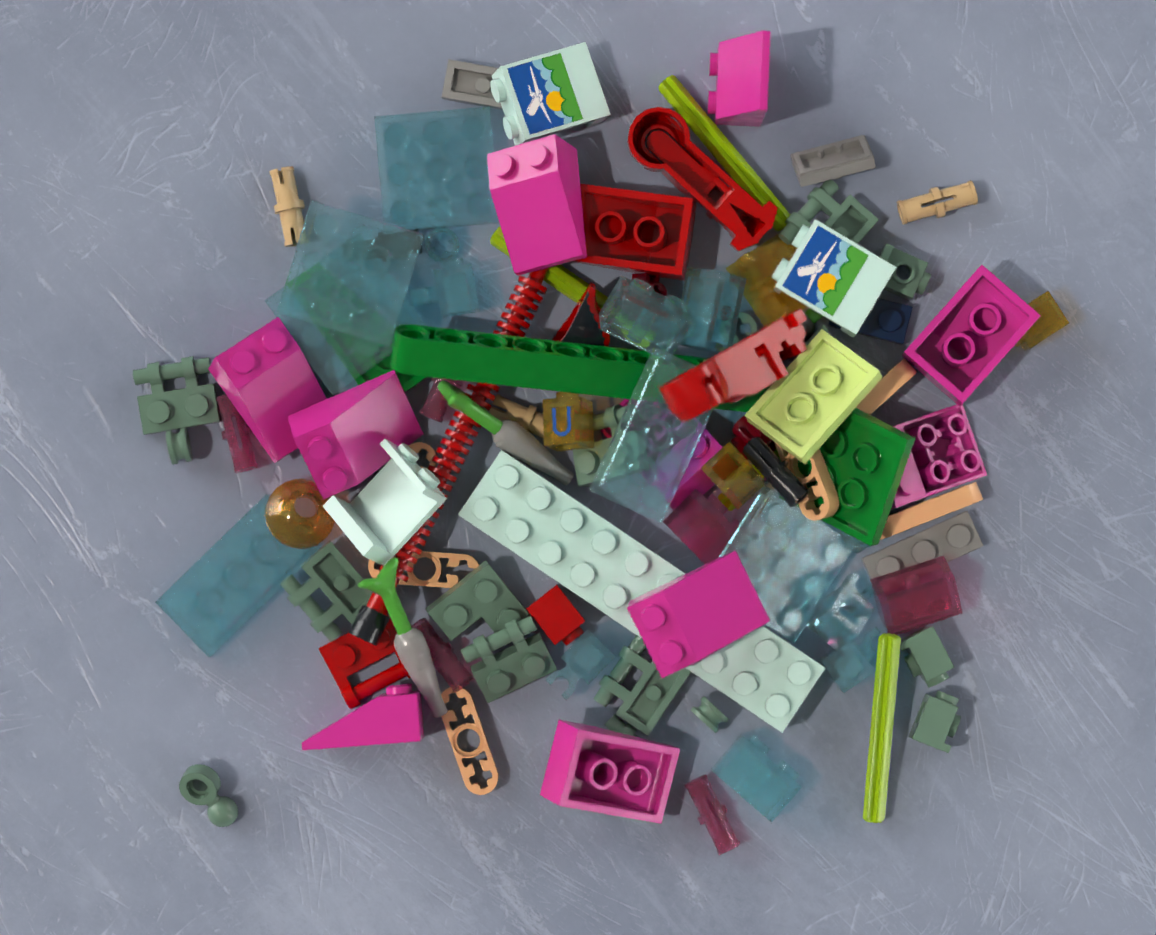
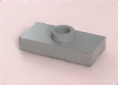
(832, 160)

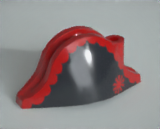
(583, 322)

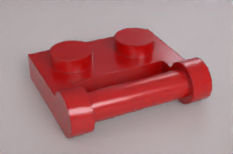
(352, 654)

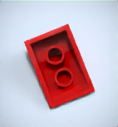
(637, 231)

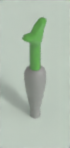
(508, 435)
(408, 641)

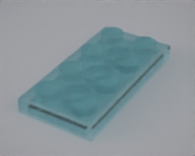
(649, 444)
(231, 581)

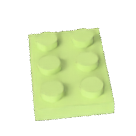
(814, 396)

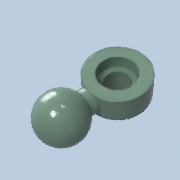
(221, 809)

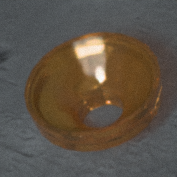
(288, 525)

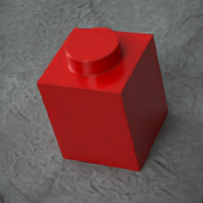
(557, 616)

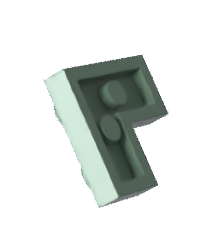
(473, 597)

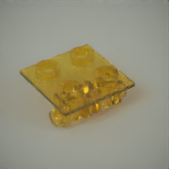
(758, 269)

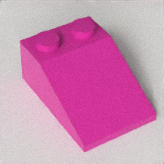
(741, 80)
(538, 203)
(970, 335)
(266, 383)
(345, 432)
(697, 613)
(383, 720)
(609, 772)

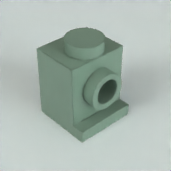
(918, 277)
(926, 656)
(936, 721)

